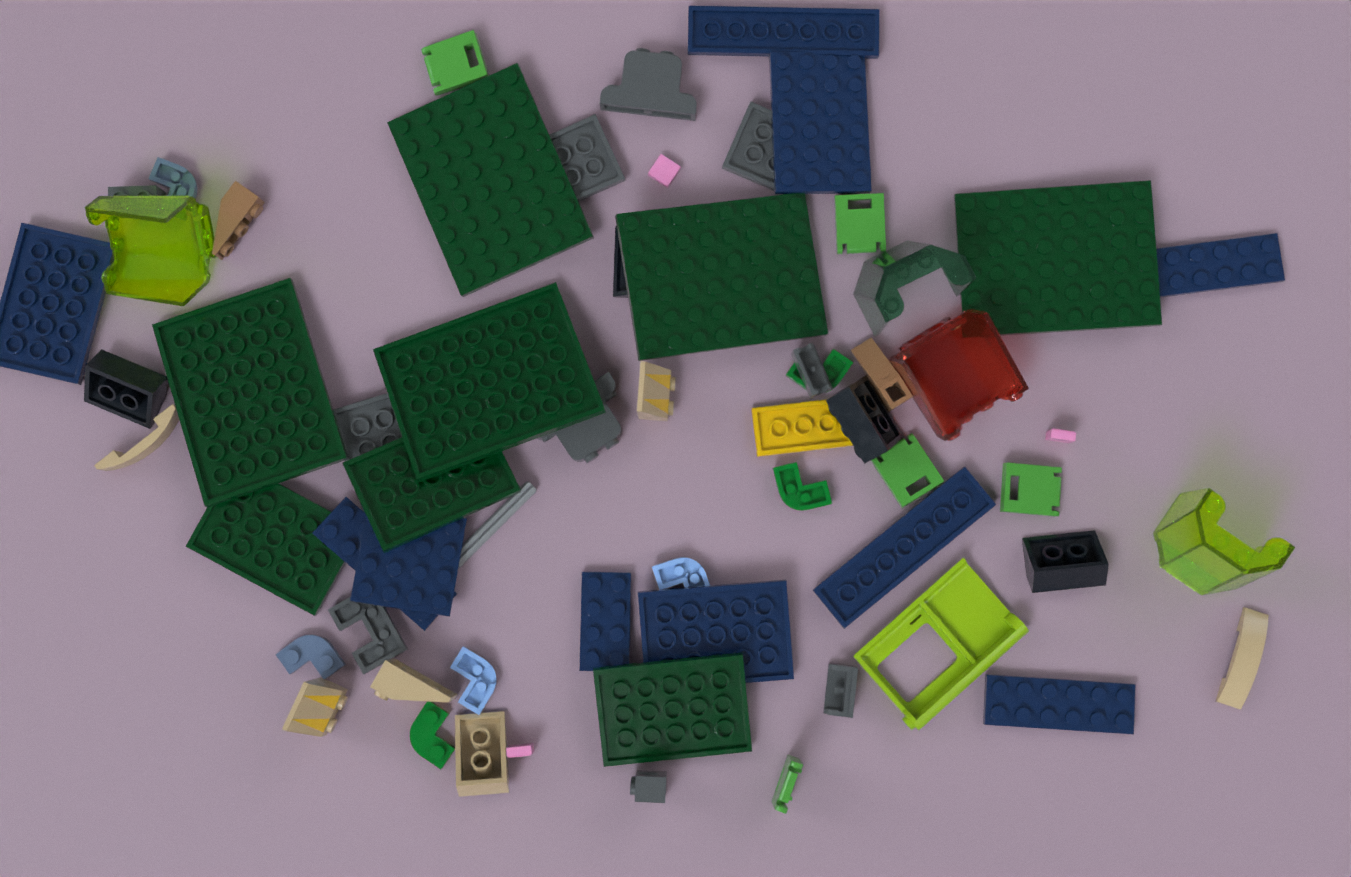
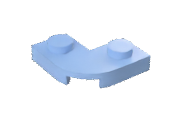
(679, 571)
(482, 679)

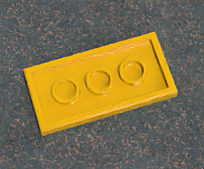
(796, 428)

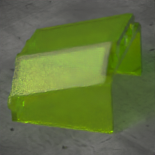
(156, 245)
(1207, 555)

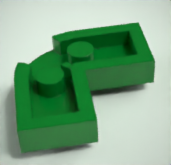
(835, 366)
(795, 494)
(424, 736)

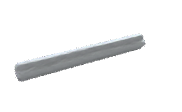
(495, 522)

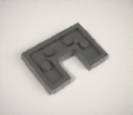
(386, 638)

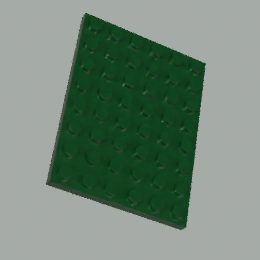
(490, 180)
(1061, 257)
(721, 275)
(488, 382)
(249, 392)

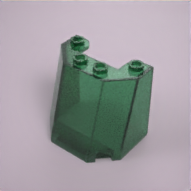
(899, 266)

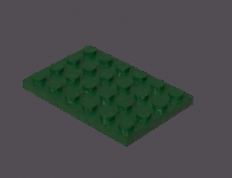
(408, 509)
(271, 544)
(672, 709)

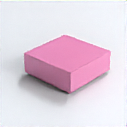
(664, 170)
(1060, 435)
(520, 750)

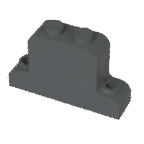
(650, 87)
(590, 436)

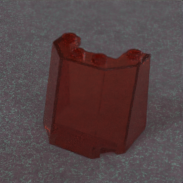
(958, 371)

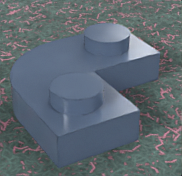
(174, 177)
(312, 649)

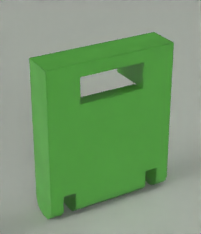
(449, 63)
(860, 227)
(903, 467)
(1036, 489)
(786, 783)

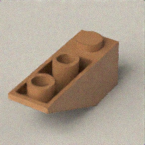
(235, 214)
(881, 374)

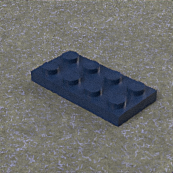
(605, 619)

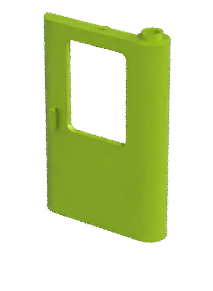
(969, 623)

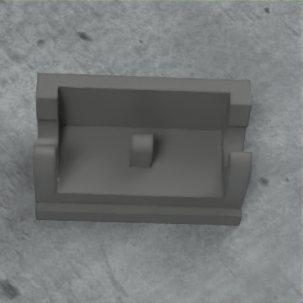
(811, 370)
(840, 690)

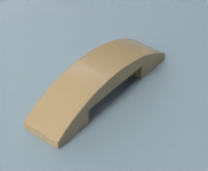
(166, 423)
(1245, 659)

